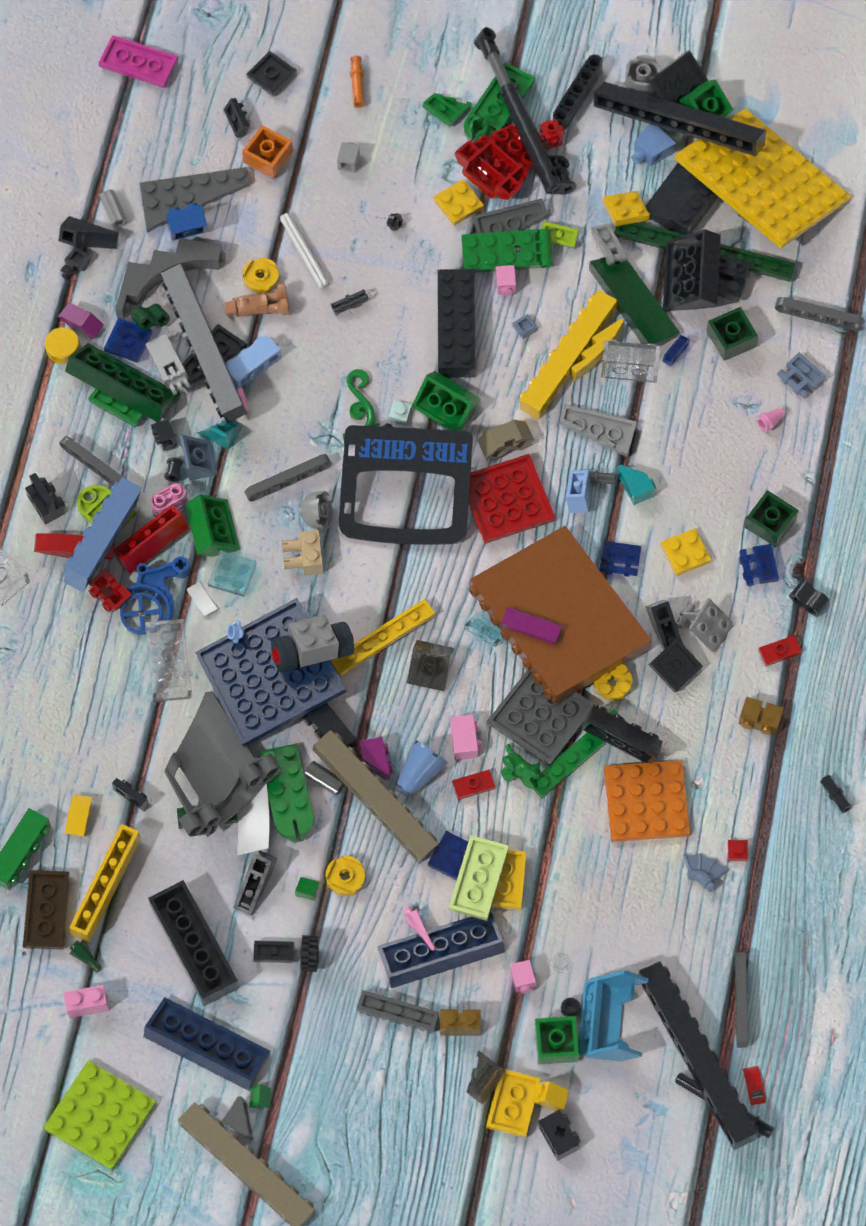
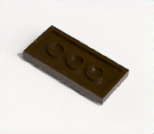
(46, 909)

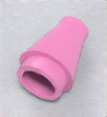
(769, 419)

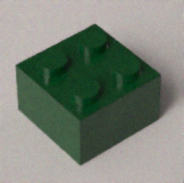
(732, 333)
(771, 518)

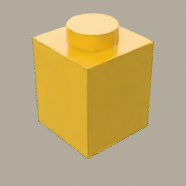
(551, 1096)

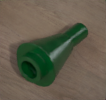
(81, 952)

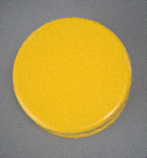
(61, 344)

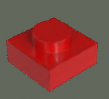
(737, 850)

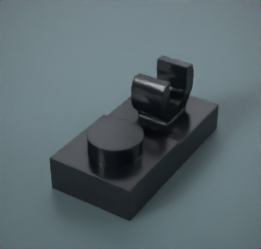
(236, 117)

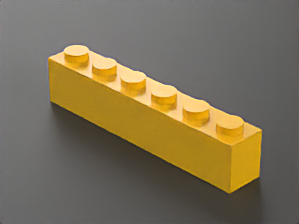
(105, 883)

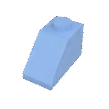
(578, 491)

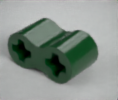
(150, 316)

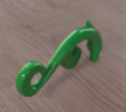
(364, 403)

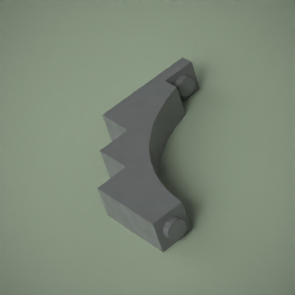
(142, 278)

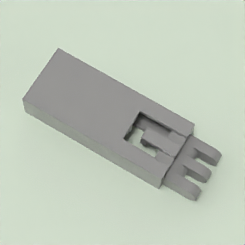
(164, 355)

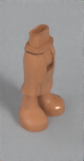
(259, 303)

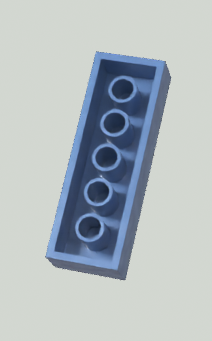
(101, 534)

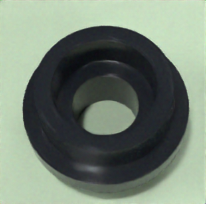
(394, 221)
(573, 1002)

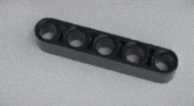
(580, 85)

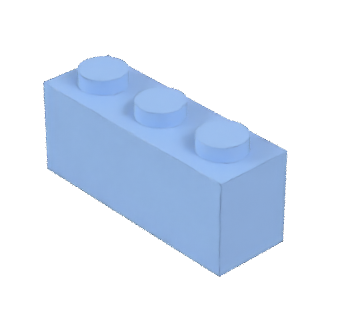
(253, 361)

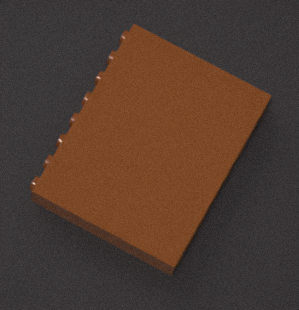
(564, 587)

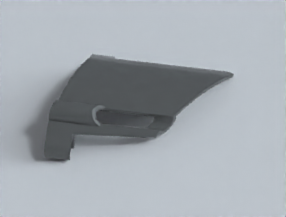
(217, 769)

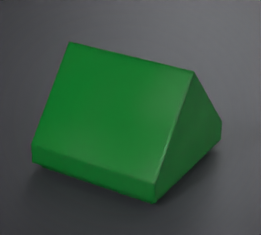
(260, 1097)

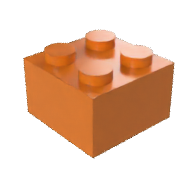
(267, 151)

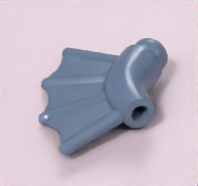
(704, 870)

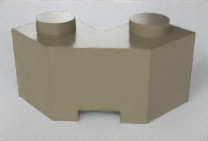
(502, 438)

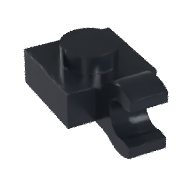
(74, 261)

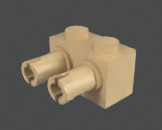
(311, 557)

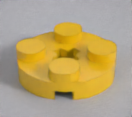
(256, 267)
(616, 692)
(342, 865)

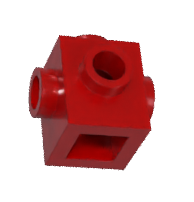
(551, 134)

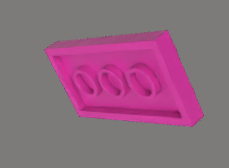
(138, 61)

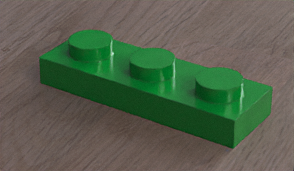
(115, 408)

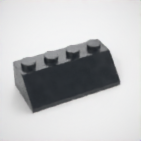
(621, 734)

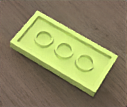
(478, 877)

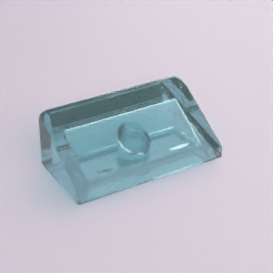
(484, 630)

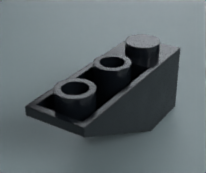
(85, 234)

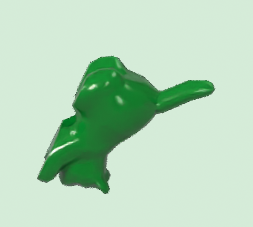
(517, 767)

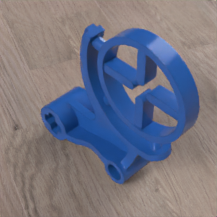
(153, 581)

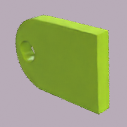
(89, 508)

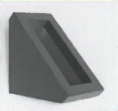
(238, 1118)

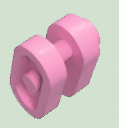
(171, 495)

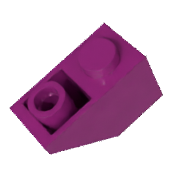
(374, 755)

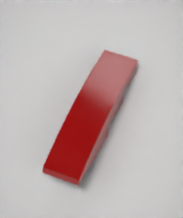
(61, 544)

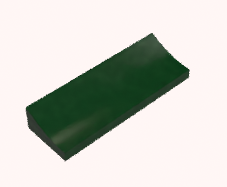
(634, 301)
(121, 382)

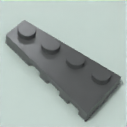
(511, 218)

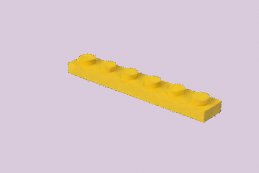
(385, 636)

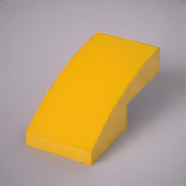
(78, 815)

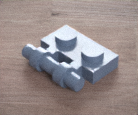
(805, 371)

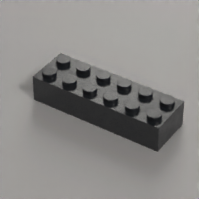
(456, 323)
(193, 943)

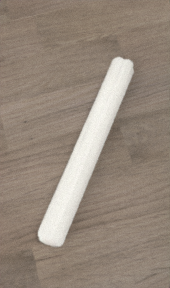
(304, 250)

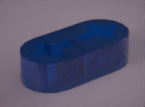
(676, 350)

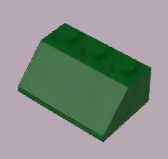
(445, 401)
(211, 525)

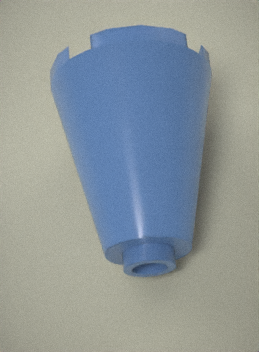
(419, 768)

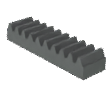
(398, 1011)

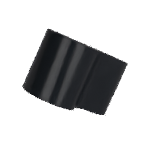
(809, 598)

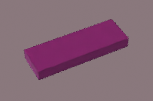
(531, 626)

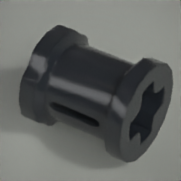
(173, 469)

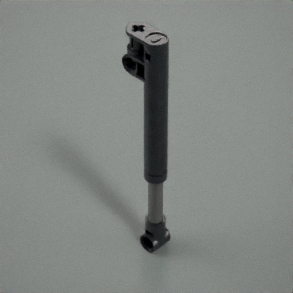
(550, 168)

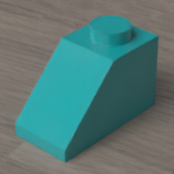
(636, 484)

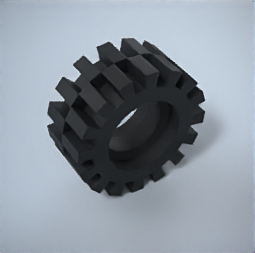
(309, 953)

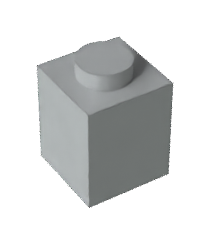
(348, 156)

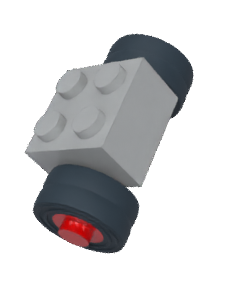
(311, 643)

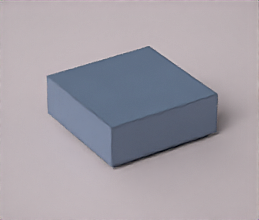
(525, 326)

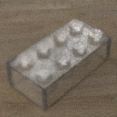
(168, 660)

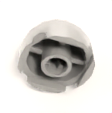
(317, 510)

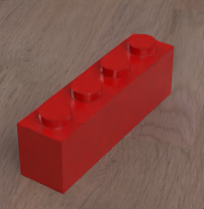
(150, 539)

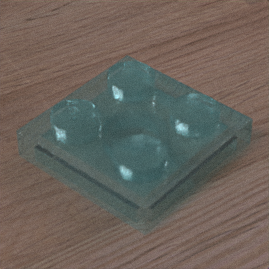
(232, 573)

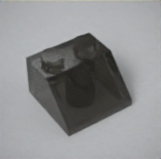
(430, 665)

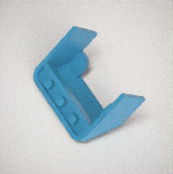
(602, 1016)

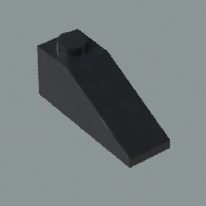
(663, 622)
(255, 881)

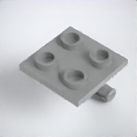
(708, 624)

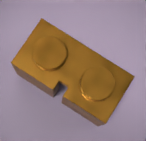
(759, 718)
(460, 1024)

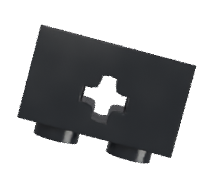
(559, 1146)

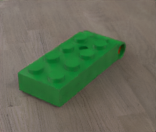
(493, 249)

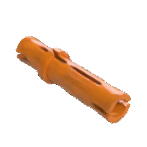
(357, 84)

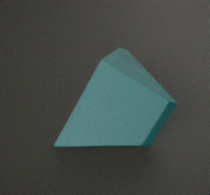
(222, 433)

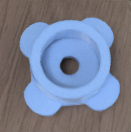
(235, 631)

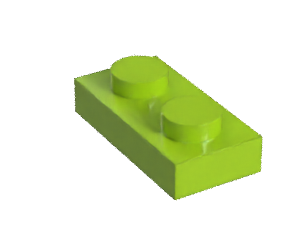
(561, 234)

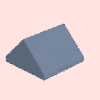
(198, 457)

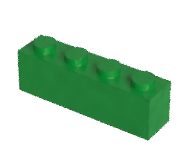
(21, 845)

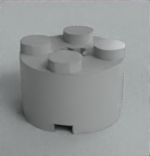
(639, 71)

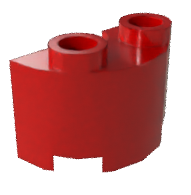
(108, 590)

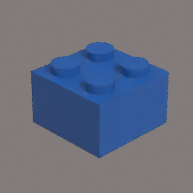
(186, 221)

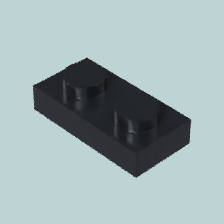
(125, 789)
(273, 951)

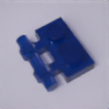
(622, 554)
(764, 562)

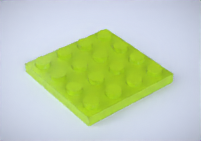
(99, 1115)

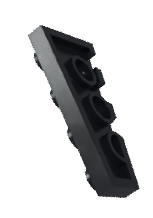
(228, 345)

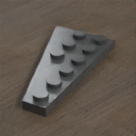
(202, 188)

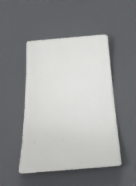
(254, 824)

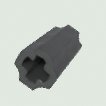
(324, 778)

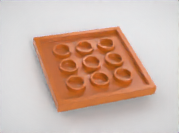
(646, 801)

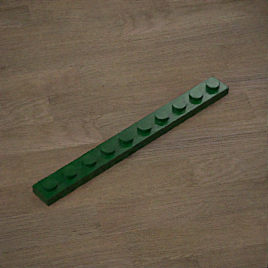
(657, 238)

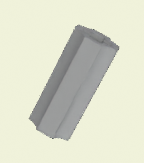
(113, 208)

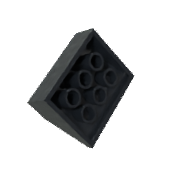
(680, 201)
(691, 271)

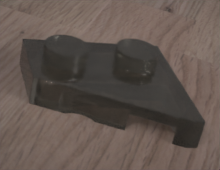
(484, 1078)

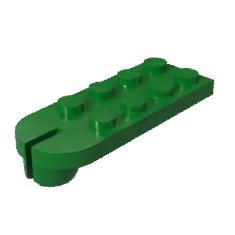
(490, 110)
(289, 794)

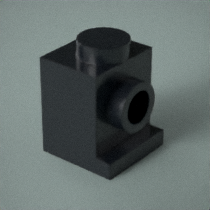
(164, 435)

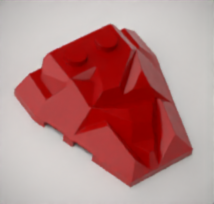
(496, 162)

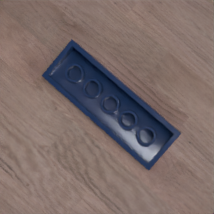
(454, 945)
(206, 1043)

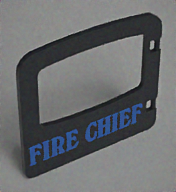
(409, 451)

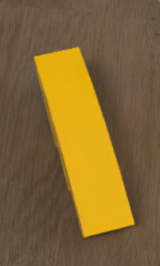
(594, 354)

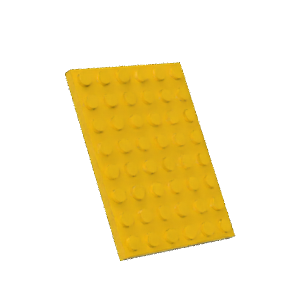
(773, 190)

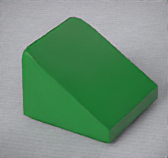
(307, 888)

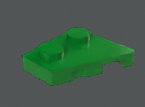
(446, 108)

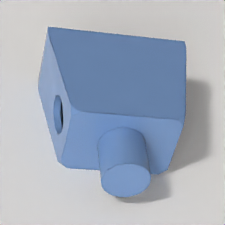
(652, 146)

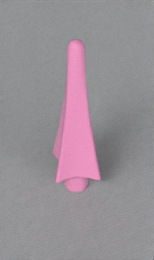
(415, 922)

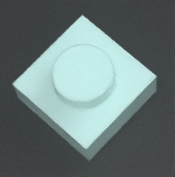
(400, 412)

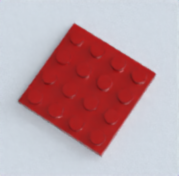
(508, 499)

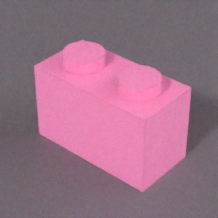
(464, 737)
(86, 1001)

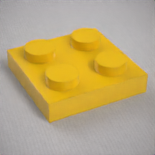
(458, 202)
(625, 208)
(685, 552)

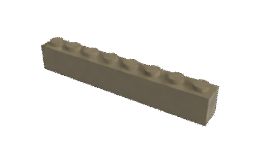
(375, 796)
(246, 1166)

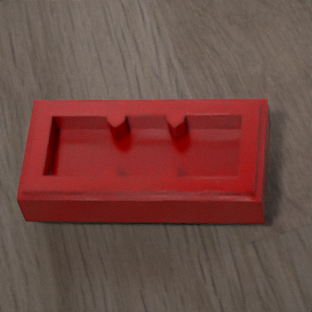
(780, 650)
(473, 784)

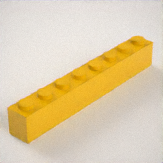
(568, 354)

